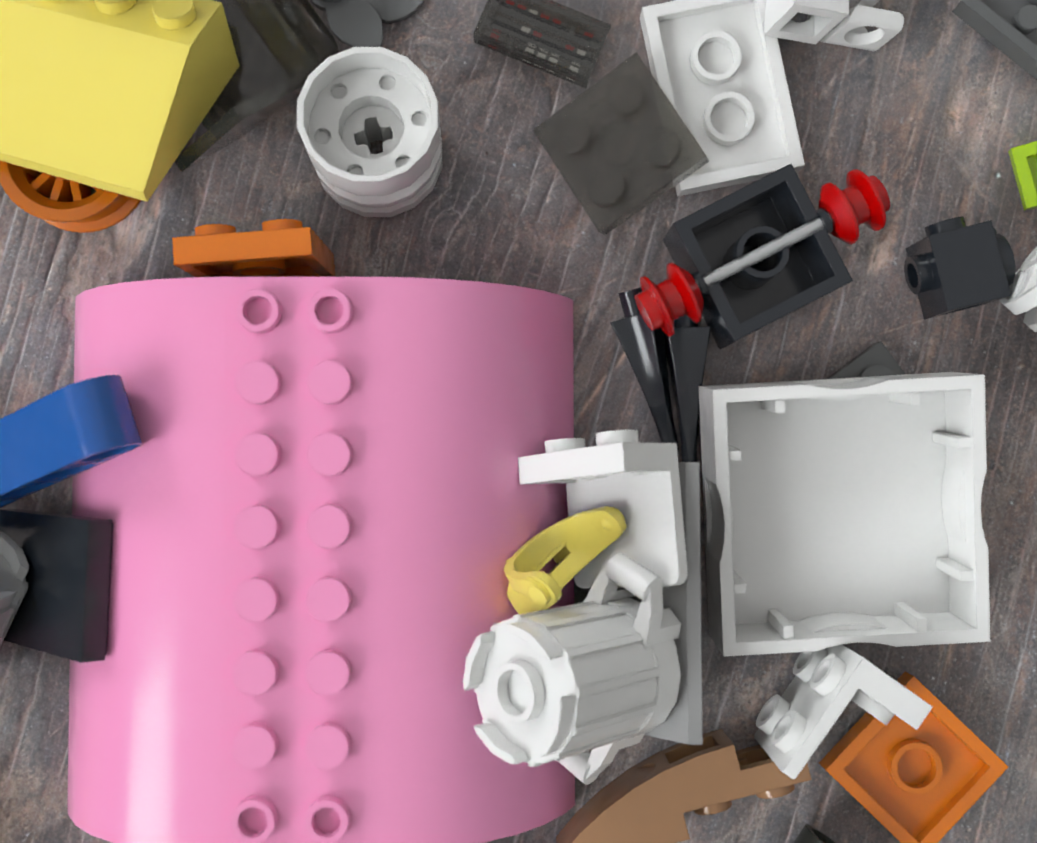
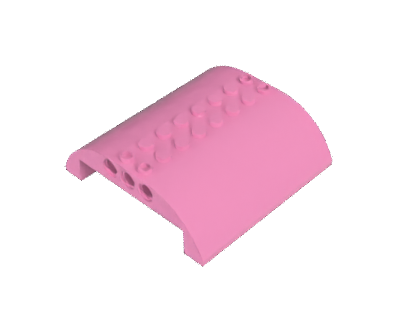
(313, 556)

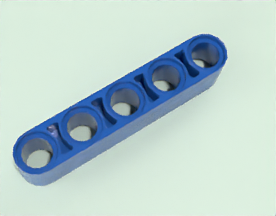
(64, 435)

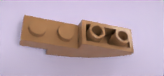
(652, 796)

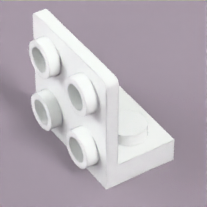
(823, 686)

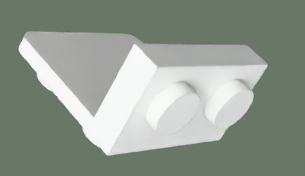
(624, 475)

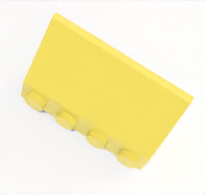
(109, 86)

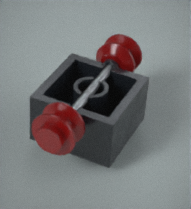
(760, 254)

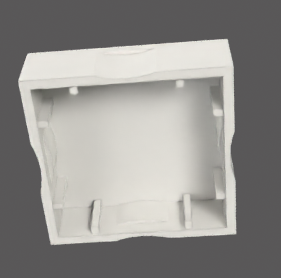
(845, 512)

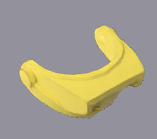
(572, 546)

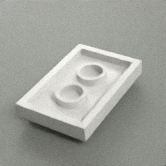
(725, 88)

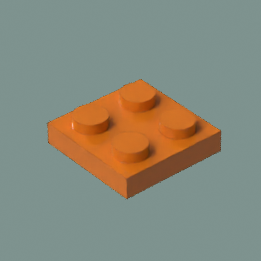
(276, 251)
(911, 777)

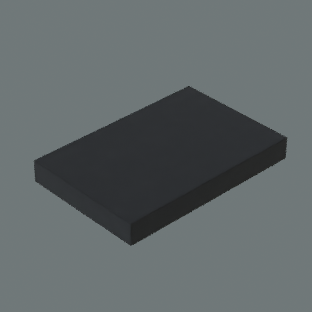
(67, 585)

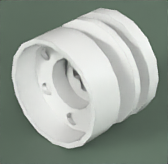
(367, 99)

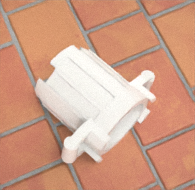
(579, 674)

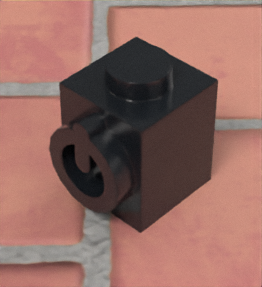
(959, 267)

